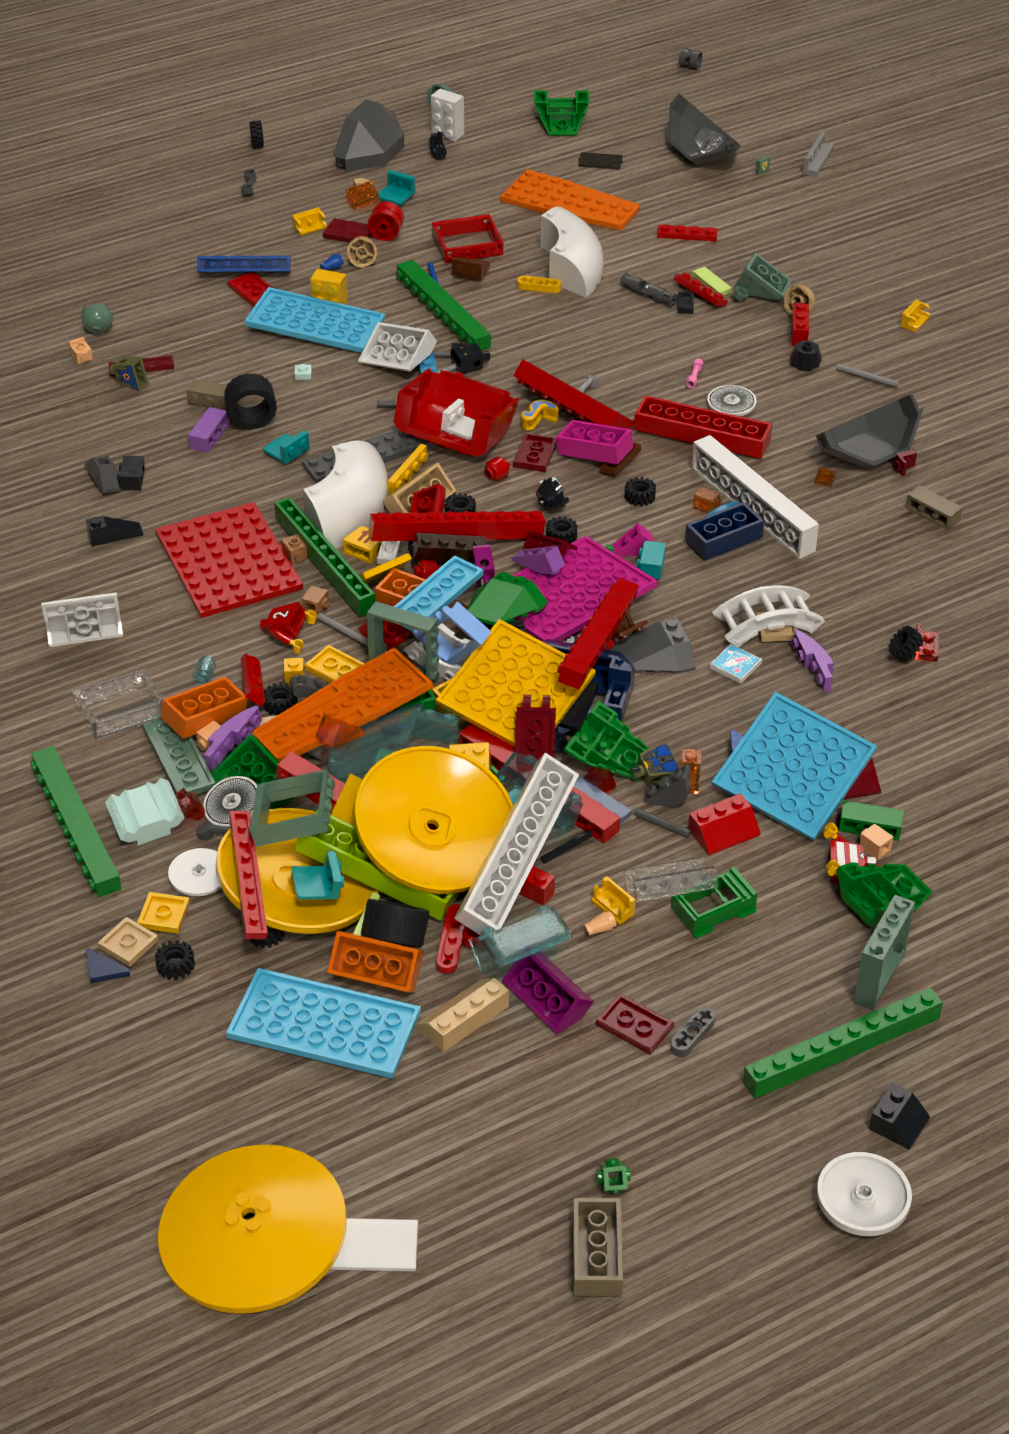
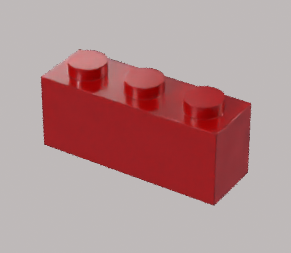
(800, 323)

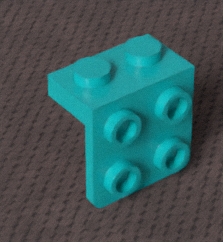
(399, 188)
(287, 447)
(319, 881)

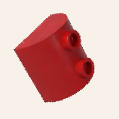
(429, 499)

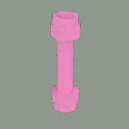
(692, 379)

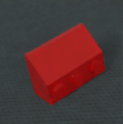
(723, 824)

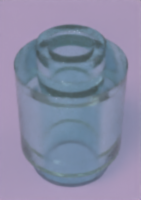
(204, 669)

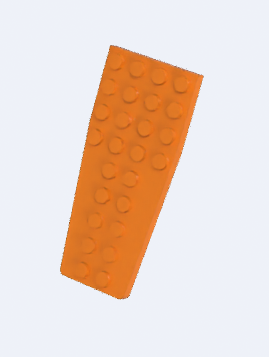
(543, 192)
(353, 698)

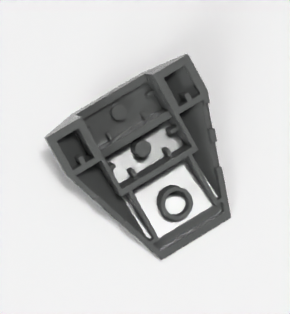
(658, 648)

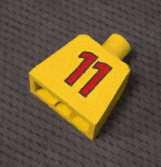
(360, 545)

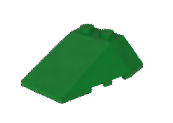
(561, 115)
(506, 598)
(606, 742)
(872, 888)

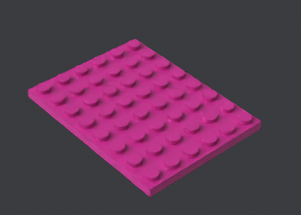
(578, 589)

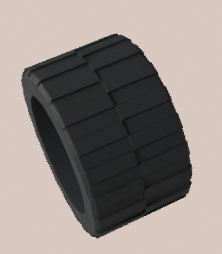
(254, 416)
(395, 922)

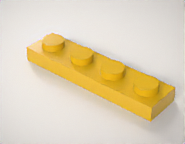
(408, 468)

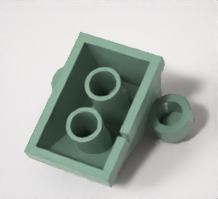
(760, 280)

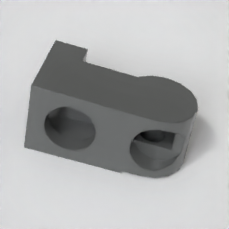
(305, 686)

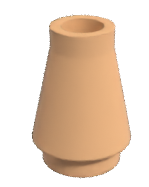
(601, 923)

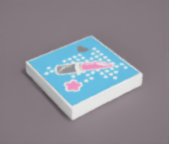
(736, 663)

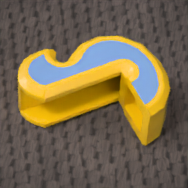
(537, 411)

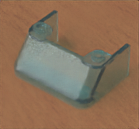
(516, 772)
(520, 939)

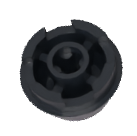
(806, 355)
(551, 495)

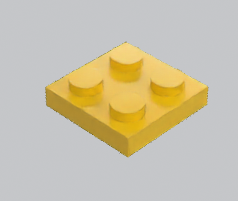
(164, 912)

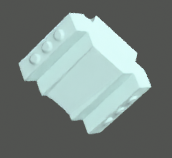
(145, 812)

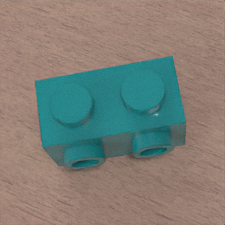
(652, 558)

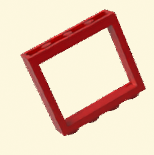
(464, 226)

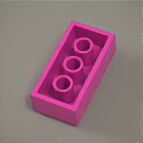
(594, 442)

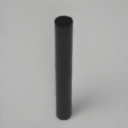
(566, 846)

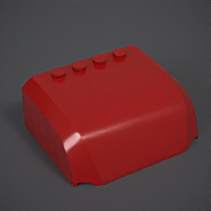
(426, 398)

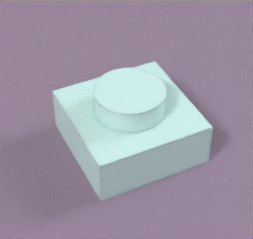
(302, 372)

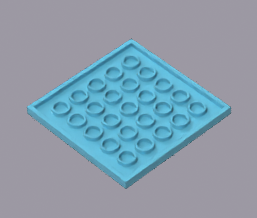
(795, 765)

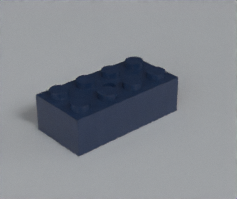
(724, 530)

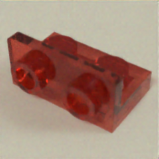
(929, 649)

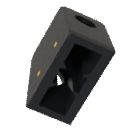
(468, 357)

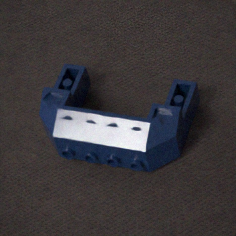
(613, 676)

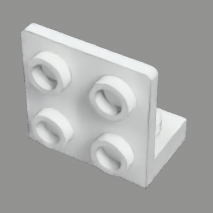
(454, 421)

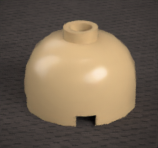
(362, 251)
(798, 294)

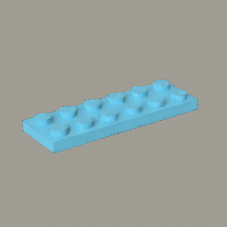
(441, 588)

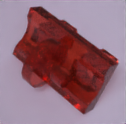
(190, 804)

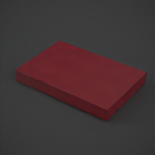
(345, 230)
(535, 452)
(634, 1023)

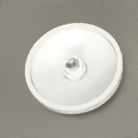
(864, 1194)

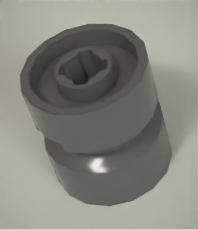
(689, 57)

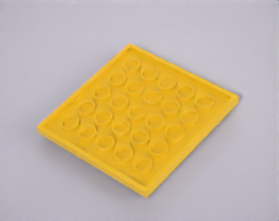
(499, 674)

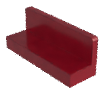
(537, 540)

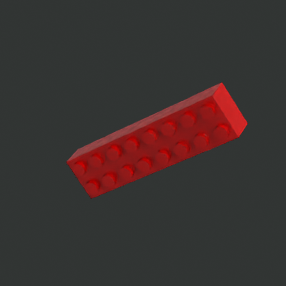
(569, 397)
(693, 423)

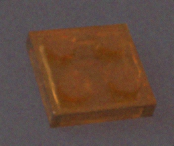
(362, 195)

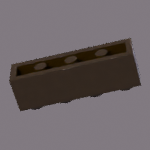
(443, 546)

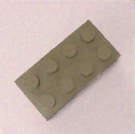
(597, 1247)

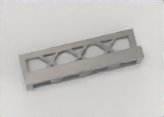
(817, 156)

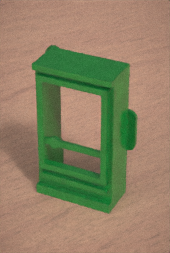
(703, 923)

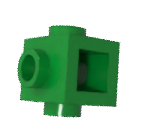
(619, 1181)

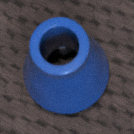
(333, 262)

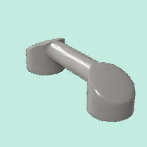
(591, 381)

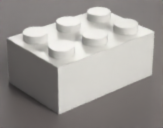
(447, 114)

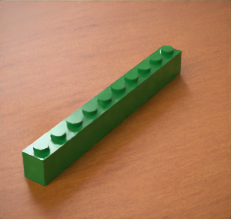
(443, 304)
(325, 556)
(75, 822)
(842, 1043)

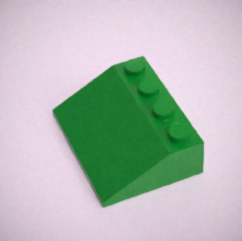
(250, 761)

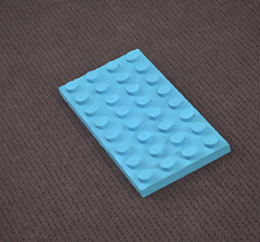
(314, 319)
(324, 1023)

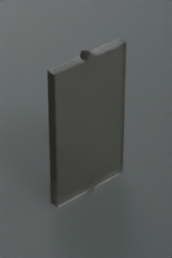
(598, 160)

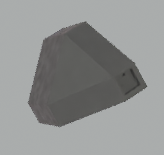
(683, 124)
(368, 138)
(874, 435)

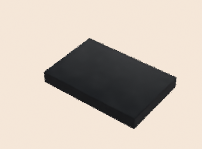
(578, 712)

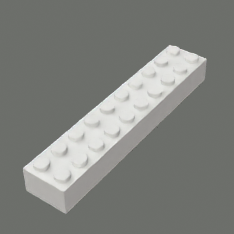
(742, 484)
(517, 845)

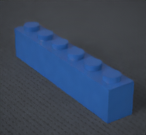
(244, 263)

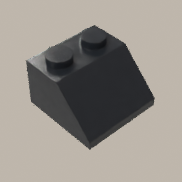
(899, 1116)

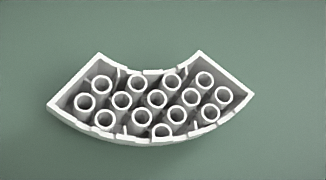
(573, 250)
(349, 492)

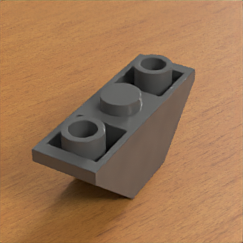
(103, 473)
(671, 789)

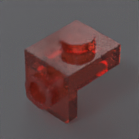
(601, 778)

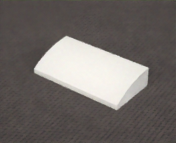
(379, 1245)

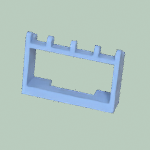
(467, 623)

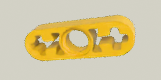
(539, 284)

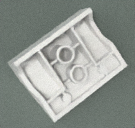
(82, 619)

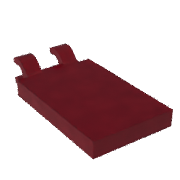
(535, 728)

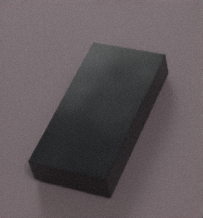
(685, 302)

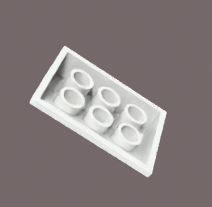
(397, 347)

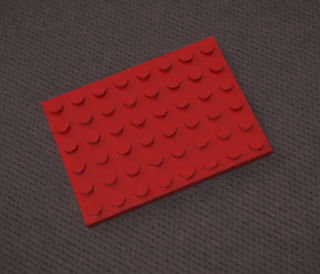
(228, 559)

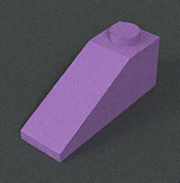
(542, 560)

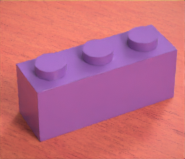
(208, 429)

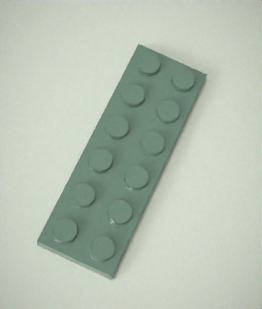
(179, 758)

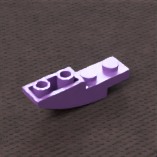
(815, 657)
(231, 733)

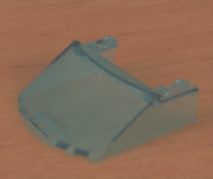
(388, 735)

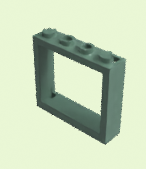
(381, 612)
(288, 788)
(887, 938)

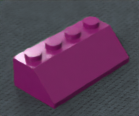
(547, 991)

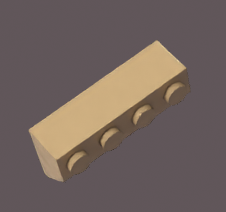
(401, 499)
(464, 1013)

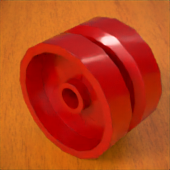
(385, 221)

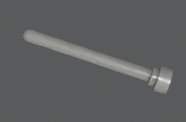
(349, 632)

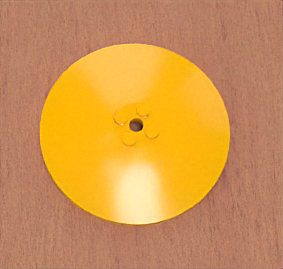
(425, 788)
(280, 902)
(260, 1260)

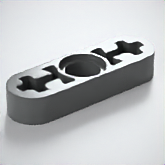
(692, 1040)

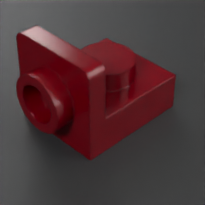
(905, 460)

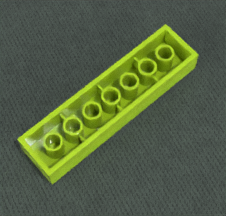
(357, 864)

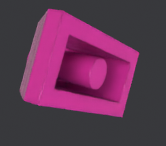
(631, 541)

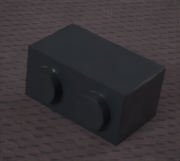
(131, 473)

